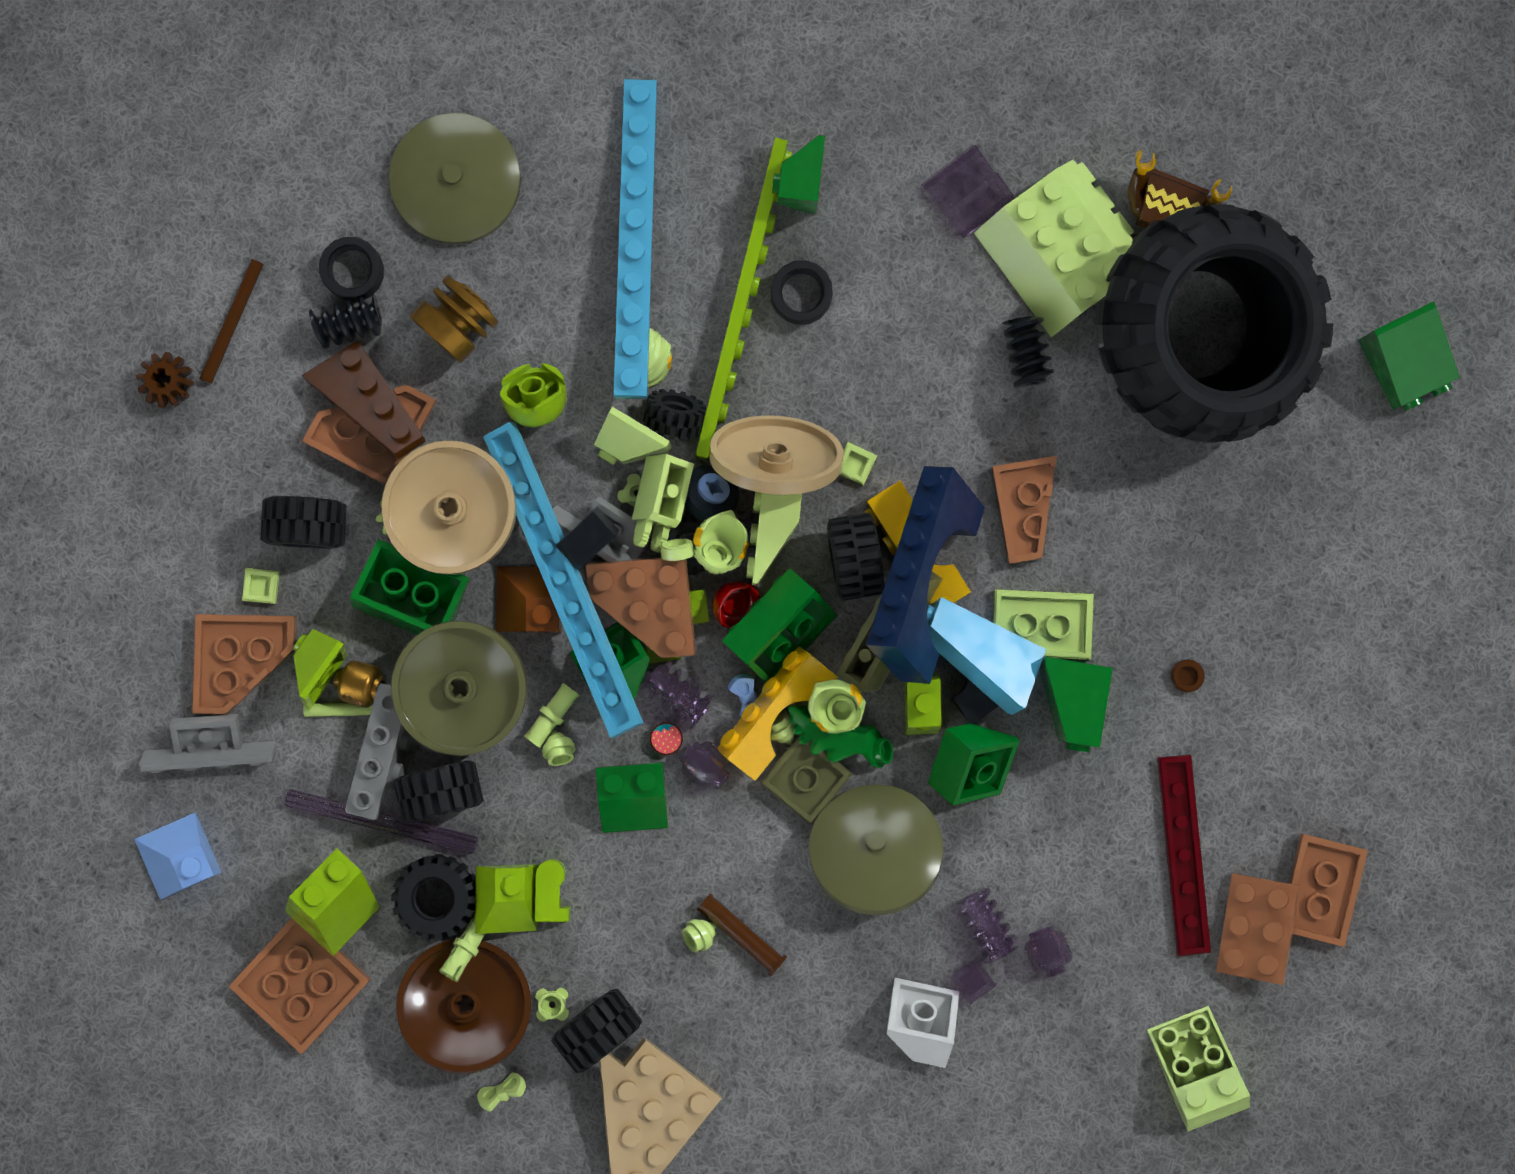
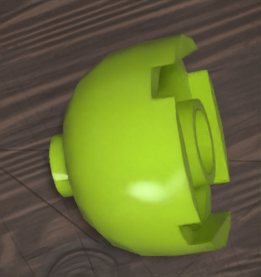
(533, 394)

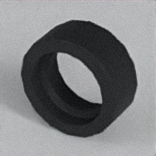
(342, 245)
(808, 268)

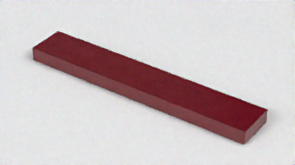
(1184, 855)

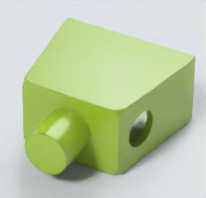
(923, 707)

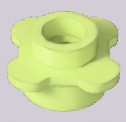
(627, 494)
(545, 1011)

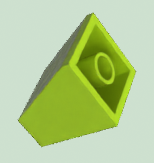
(333, 902)

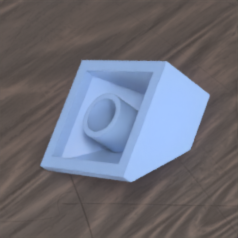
(177, 856)

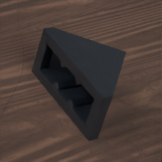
(587, 538)

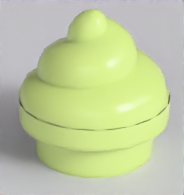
(782, 729)
(558, 749)
(698, 934)

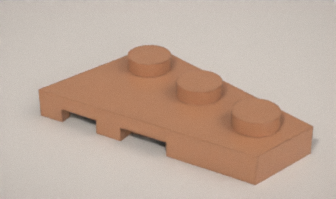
(1023, 505)

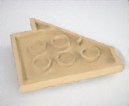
(650, 1108)

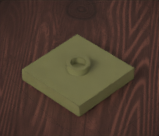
(805, 780)

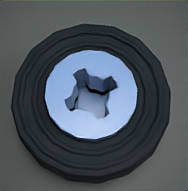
(699, 497)

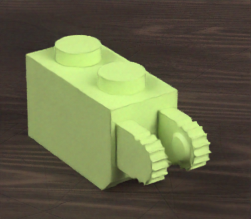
(660, 498)

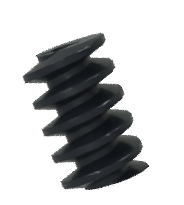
(346, 322)
(1028, 351)

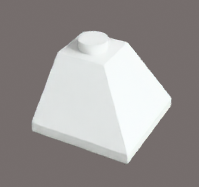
(923, 1021)

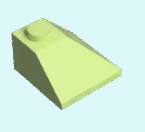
(628, 440)

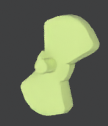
(511, 1087)

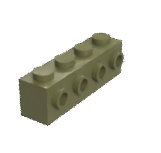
(860, 663)

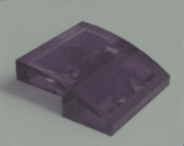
(968, 191)

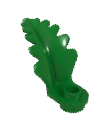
(863, 740)

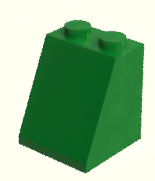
(1411, 357)
(1076, 700)

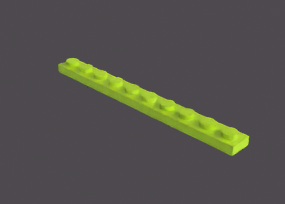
(740, 314)

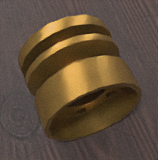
(454, 318)

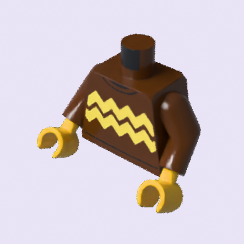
(1159, 195)

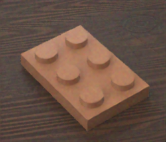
(1329, 887)
(1258, 928)

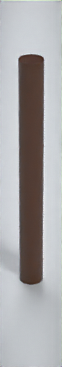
(231, 321)

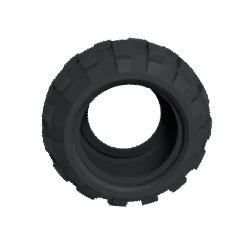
(1282, 312)

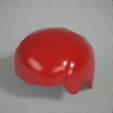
(730, 598)

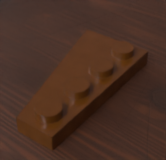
(362, 393)

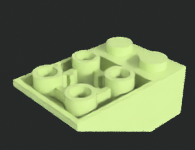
(777, 522)
(1199, 1068)

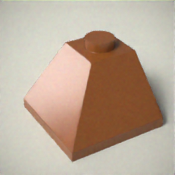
(524, 602)

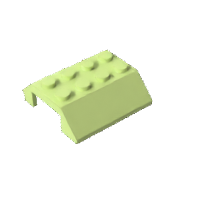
(1058, 244)

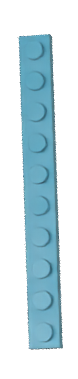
(635, 239)
(565, 583)

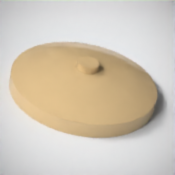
(776, 455)
(448, 507)

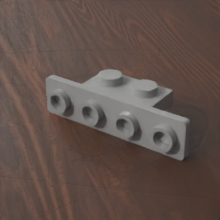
(622, 545)
(206, 743)
(379, 757)

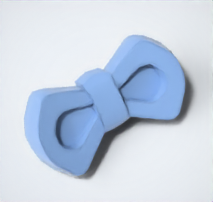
(743, 687)

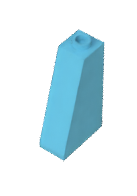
(986, 654)

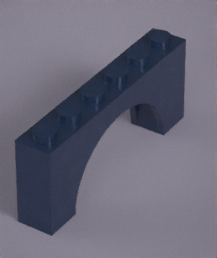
(900, 627)

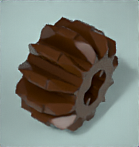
(157, 391)

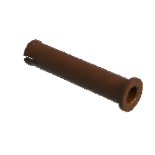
(741, 934)

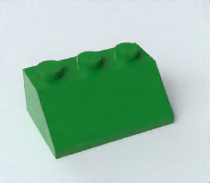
(406, 593)
(778, 624)

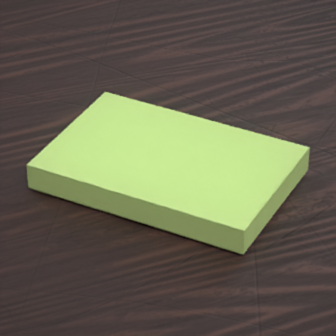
(1048, 619)

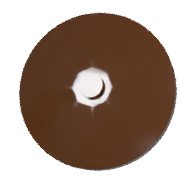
(464, 1022)

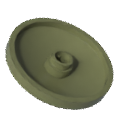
(454, 178)
(459, 687)
(876, 849)

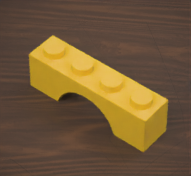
(890, 512)
(749, 741)

